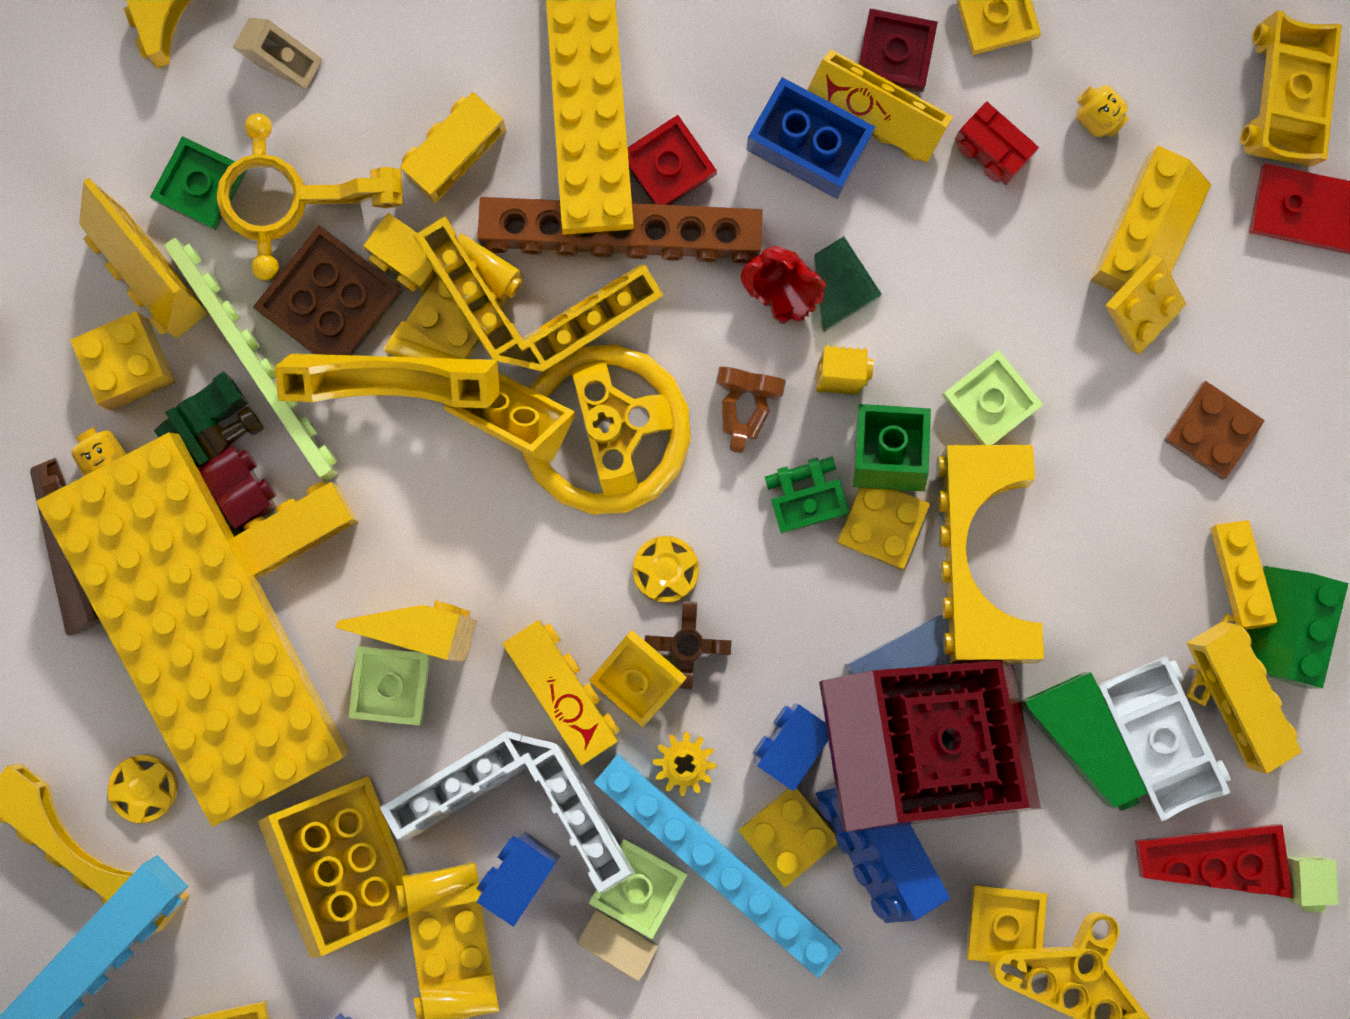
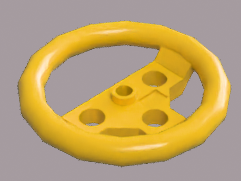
(666, 413)

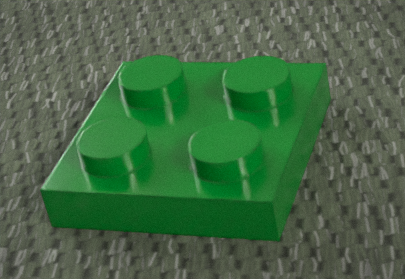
(192, 183)

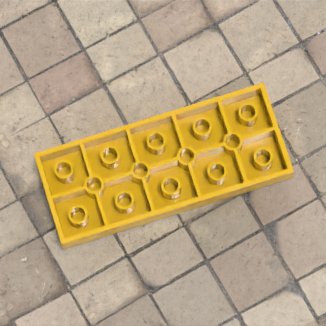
(193, 627)

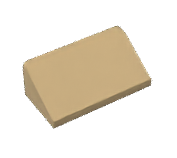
(617, 945)

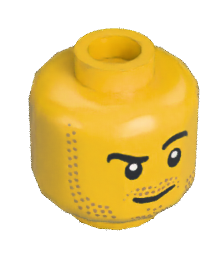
(1102, 111)
(96, 450)

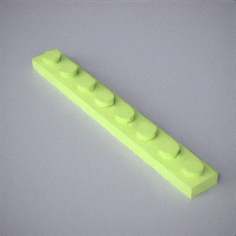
(244, 346)

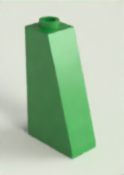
(1086, 735)

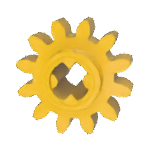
(687, 777)

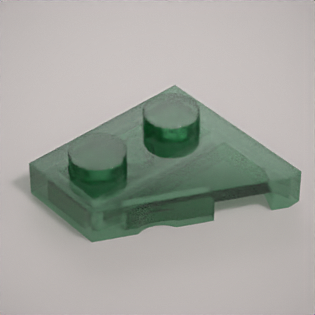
(847, 283)

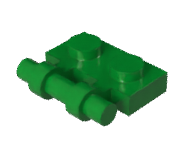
(810, 505)

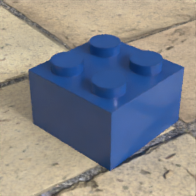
(792, 745)
(518, 878)

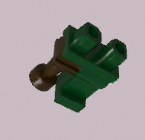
(199, 419)

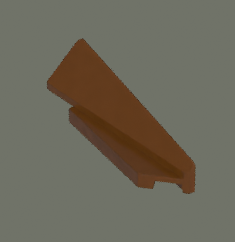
(73, 602)

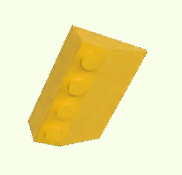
(138, 262)
(435, 630)
(337, 866)

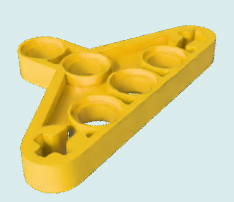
(1062, 972)

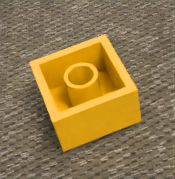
(122, 361)

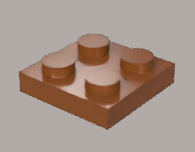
(1214, 430)

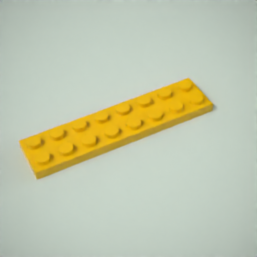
(589, 116)

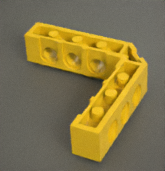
(551, 340)

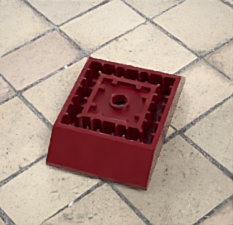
(891, 750)

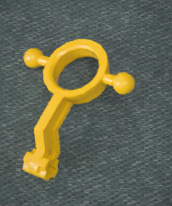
(382, 187)

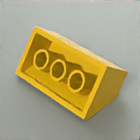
(1153, 217)

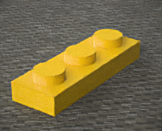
(1243, 575)

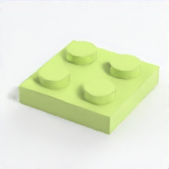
(992, 399)
(389, 686)
(646, 895)

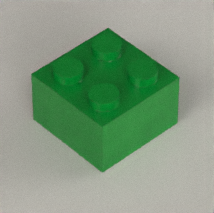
(892, 447)

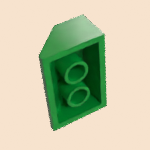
(1307, 622)

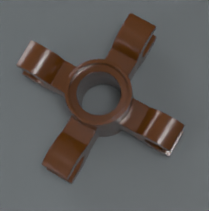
(688, 627)

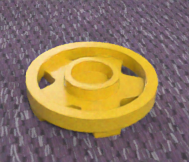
(665, 569)
(142, 788)

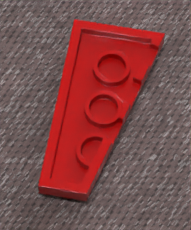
(1224, 859)

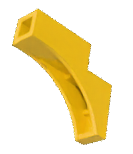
(155, 26)

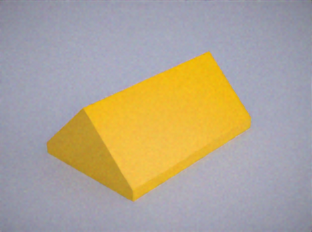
(521, 419)

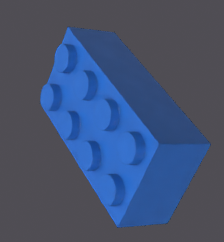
(888, 865)

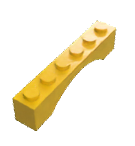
(443, 380)
(30, 810)

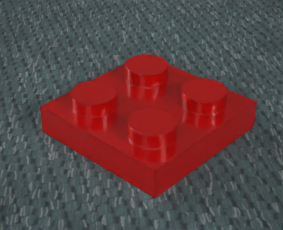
(669, 163)

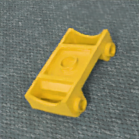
(1295, 90)
(436, 323)
(449, 943)

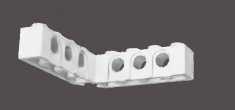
(496, 764)

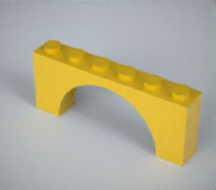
(975, 625)

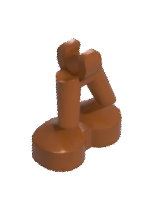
(738, 383)

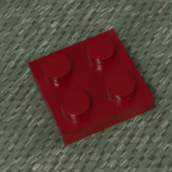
(898, 48)

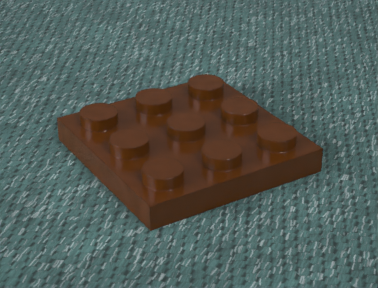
(328, 296)

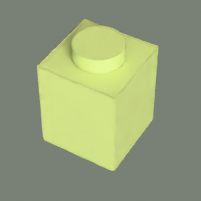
(1313, 882)

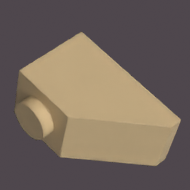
(277, 52)

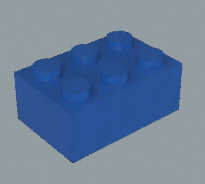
(809, 137)

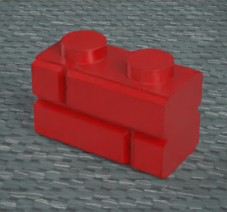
(995, 144)

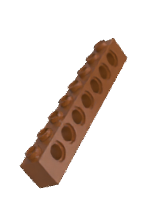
(744, 223)

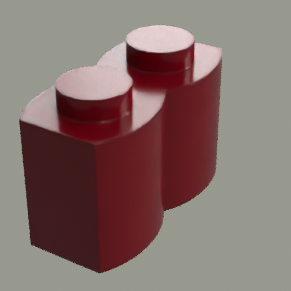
(237, 487)

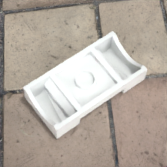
(1164, 737)

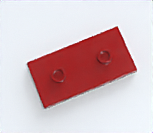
(1302, 208)

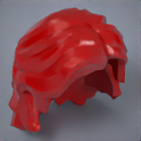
(784, 283)

